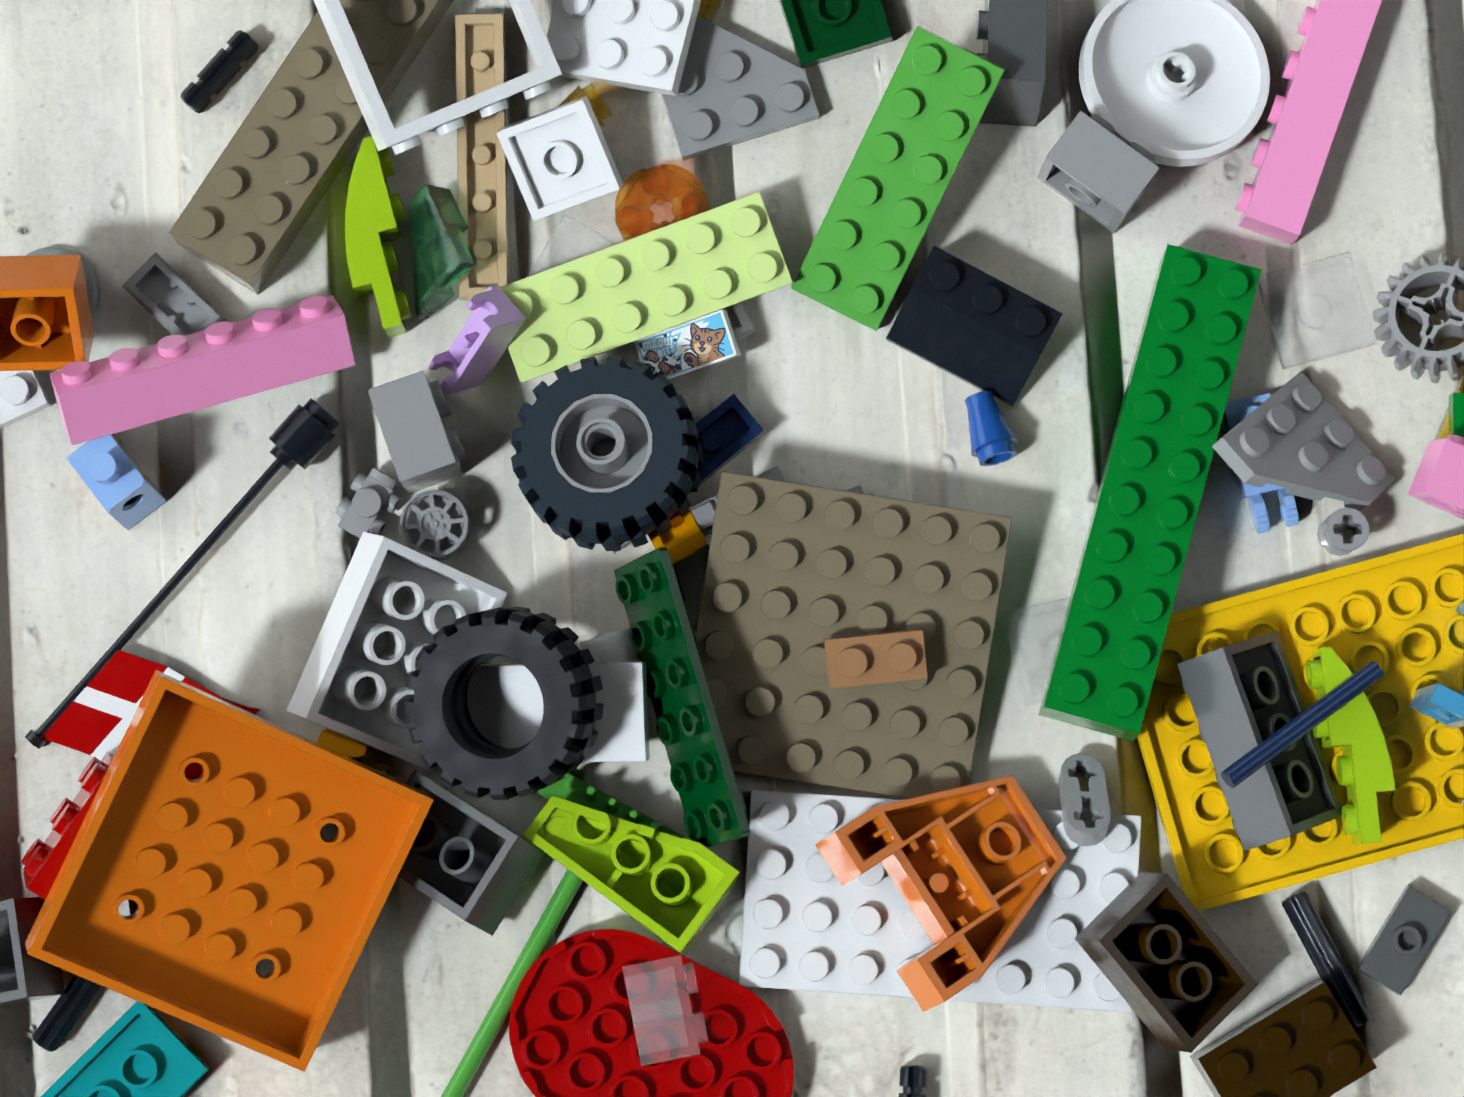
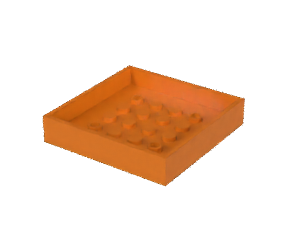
(228, 872)

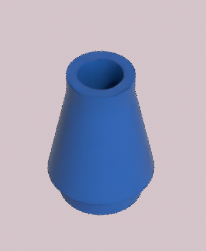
(989, 432)

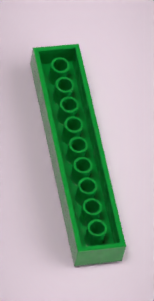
(1150, 493)

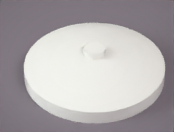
(1175, 76)

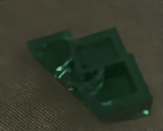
(436, 248)

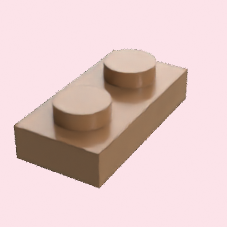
(875, 658)

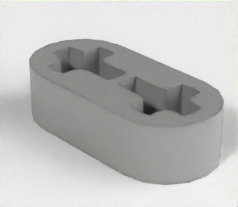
(1094, 799)

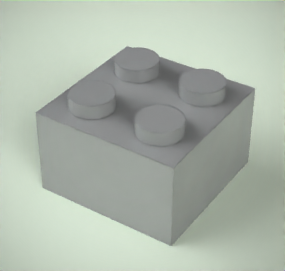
(1098, 170)
(415, 431)

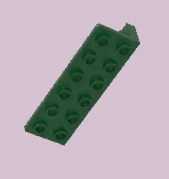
(681, 700)

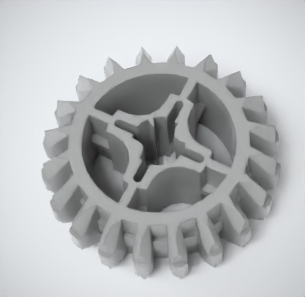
(1420, 309)

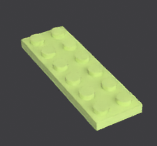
(645, 286)

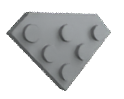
(734, 93)
(1306, 447)

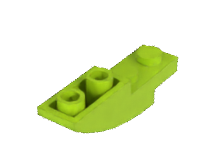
(369, 221)
(1365, 758)

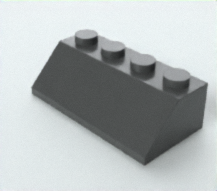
(1240, 701)

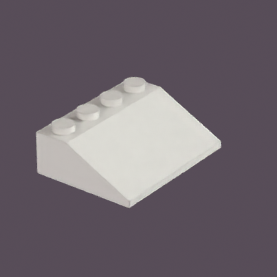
(370, 640)

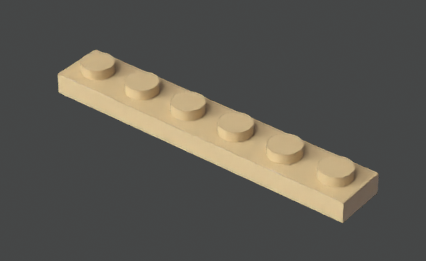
(480, 153)

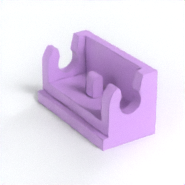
(479, 341)

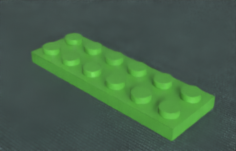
(897, 177)

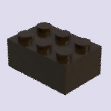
(1166, 961)
(1287, 1050)

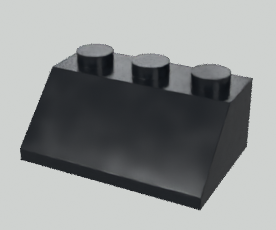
(973, 326)

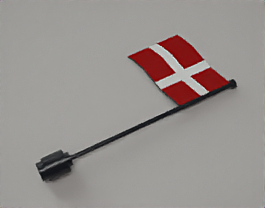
(107, 697)

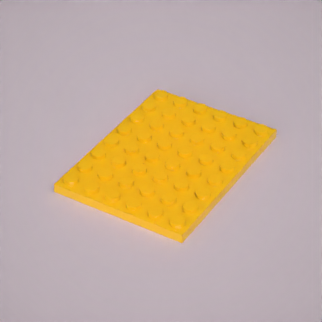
(1374, 610)

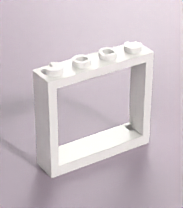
(447, 118)

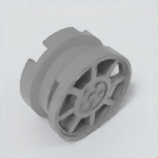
(435, 524)

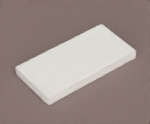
(509, 708)

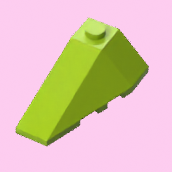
(651, 875)

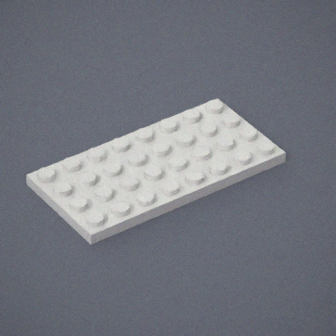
(853, 937)

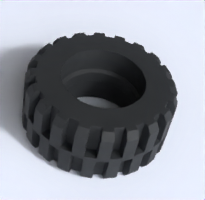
(443, 712)

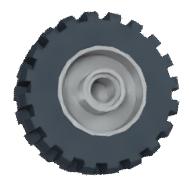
(607, 453)

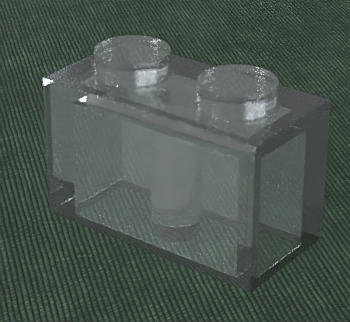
(663, 1009)

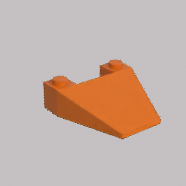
(965, 867)

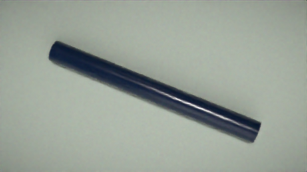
(1302, 724)

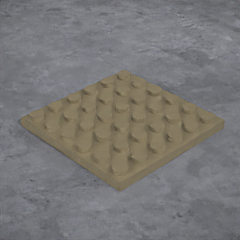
(838, 563)

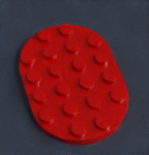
(579, 1039)

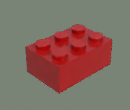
(46, 858)

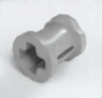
(1354, 521)

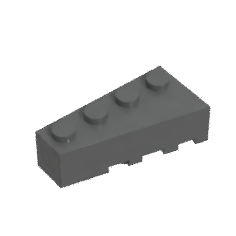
(1017, 40)

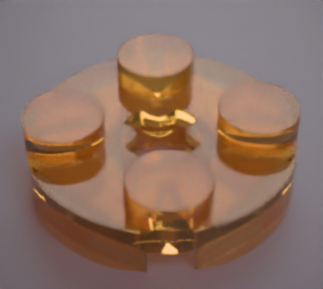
(655, 187)

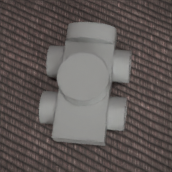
(371, 496)

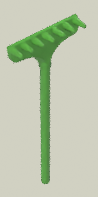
(575, 791)

